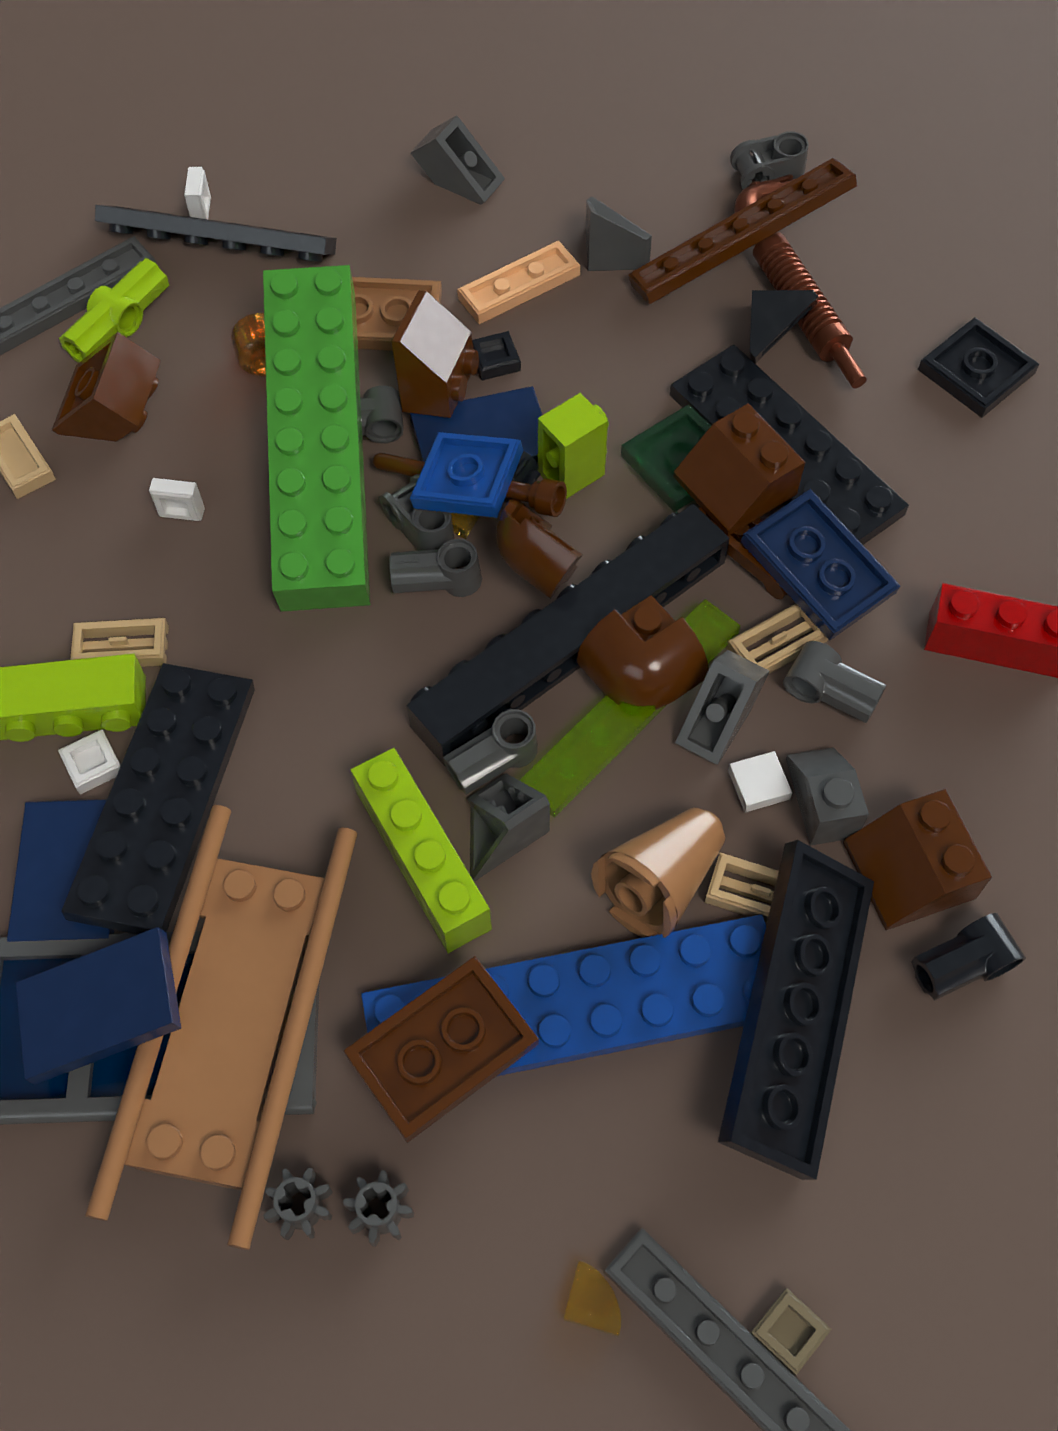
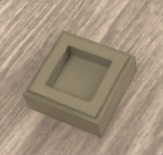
(790, 1331)

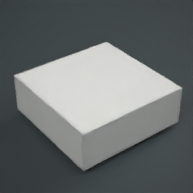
(197, 193)
(177, 499)
(90, 761)
(759, 781)

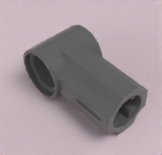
(381, 414)
(436, 569)
(822, 676)
(489, 753)

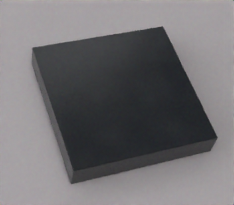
(978, 367)

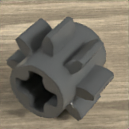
(384, 1193)
(283, 1201)

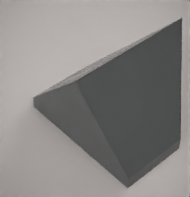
(614, 240)
(504, 821)

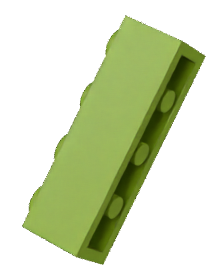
(71, 697)
(422, 850)

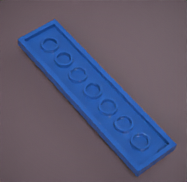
(619, 992)

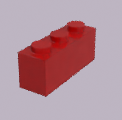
(994, 629)

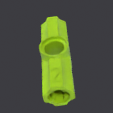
(115, 310)

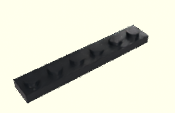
(200, 230)

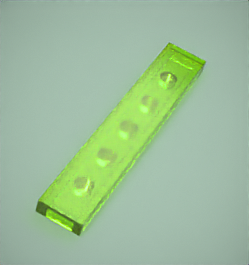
(613, 726)

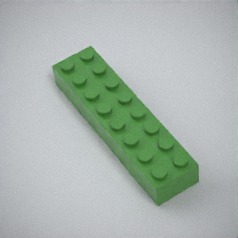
(315, 440)

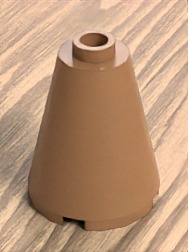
(659, 871)

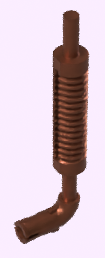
(787, 272)

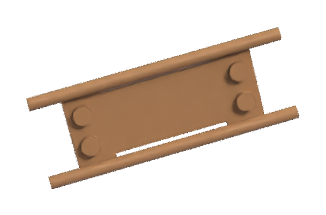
(240, 1029)

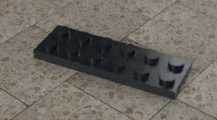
(830, 468)
(160, 801)
(797, 1013)

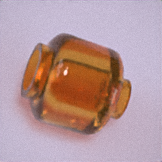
(249, 344)

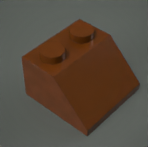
(432, 358)
(109, 392)
(740, 470)
(918, 860)

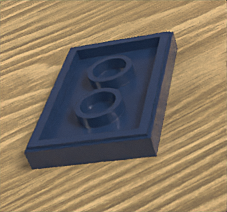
(498, 415)
(820, 564)
(48, 860)
(97, 1006)

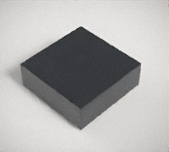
(496, 355)

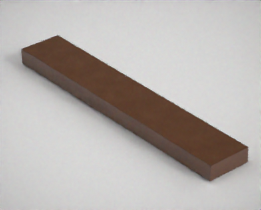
(742, 230)

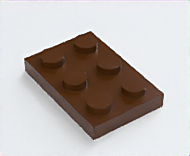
(441, 1048)

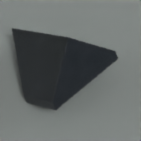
(775, 315)

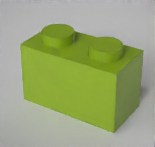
(573, 443)

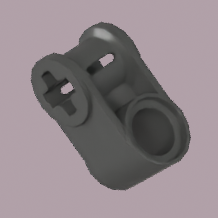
(771, 157)
(422, 527)

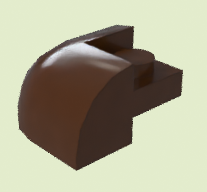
(534, 549)
(643, 656)

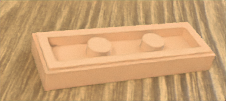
(518, 282)

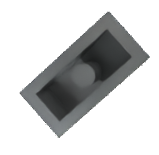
(457, 162)
(721, 706)
(827, 795)

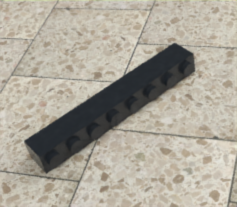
(546, 645)

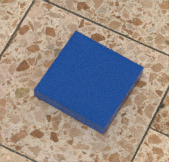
(467, 474)

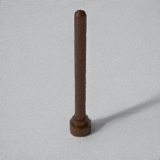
(545, 496)

